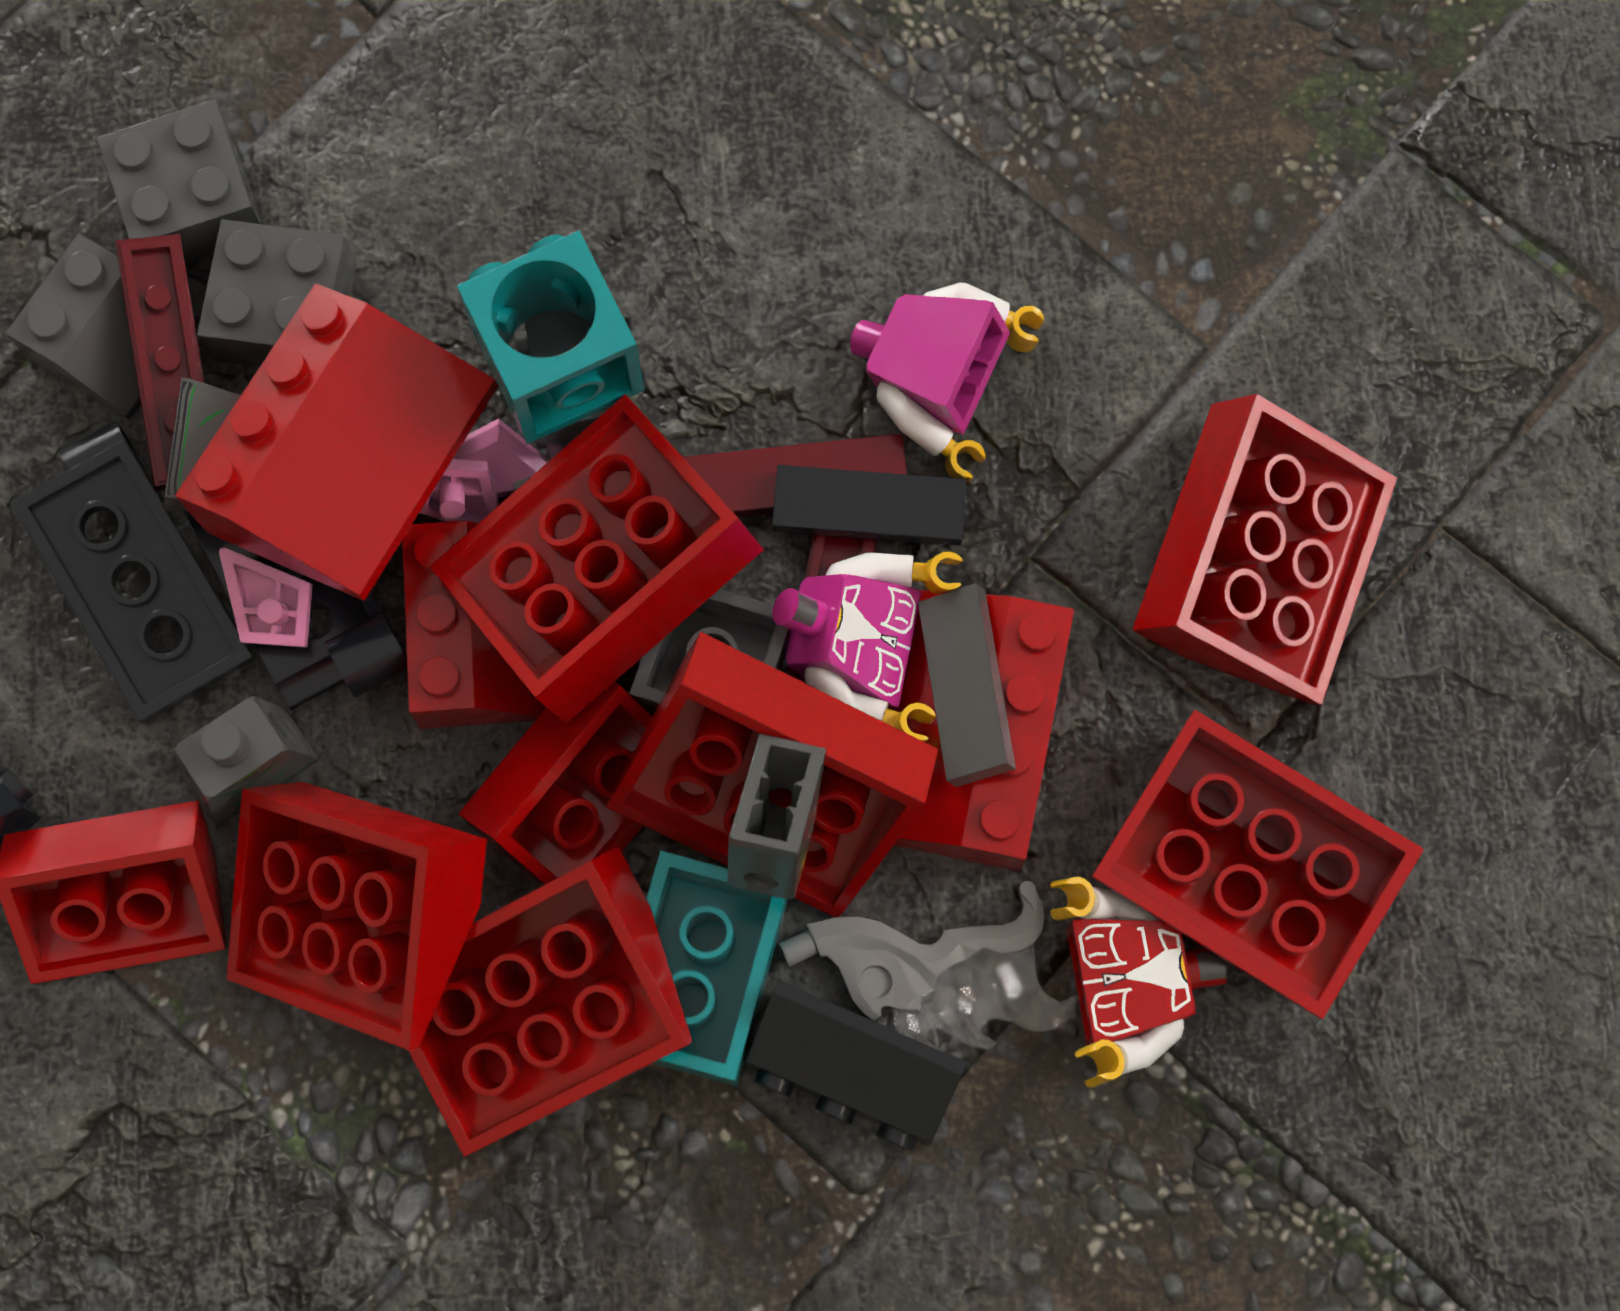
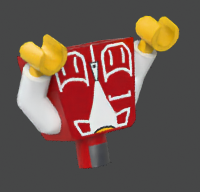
(1129, 978)

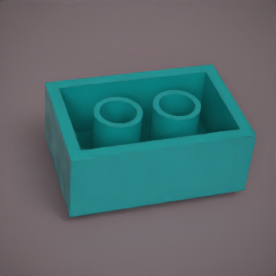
(719, 959)

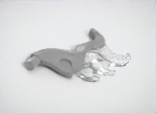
(945, 985)

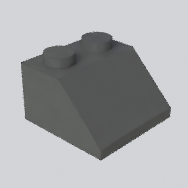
(81, 328)

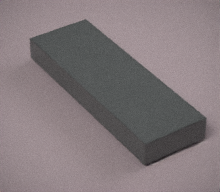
(966, 685)

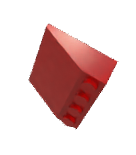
(336, 443)
(1266, 550)
(595, 559)
(701, 746)
(995, 815)
(1258, 864)
(350, 907)
(550, 1004)

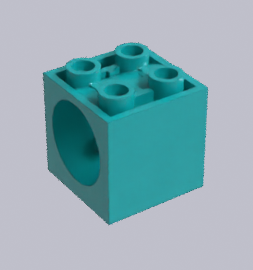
(562, 388)

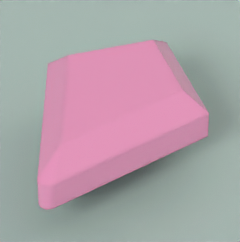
(506, 455)
(463, 493)
(266, 602)

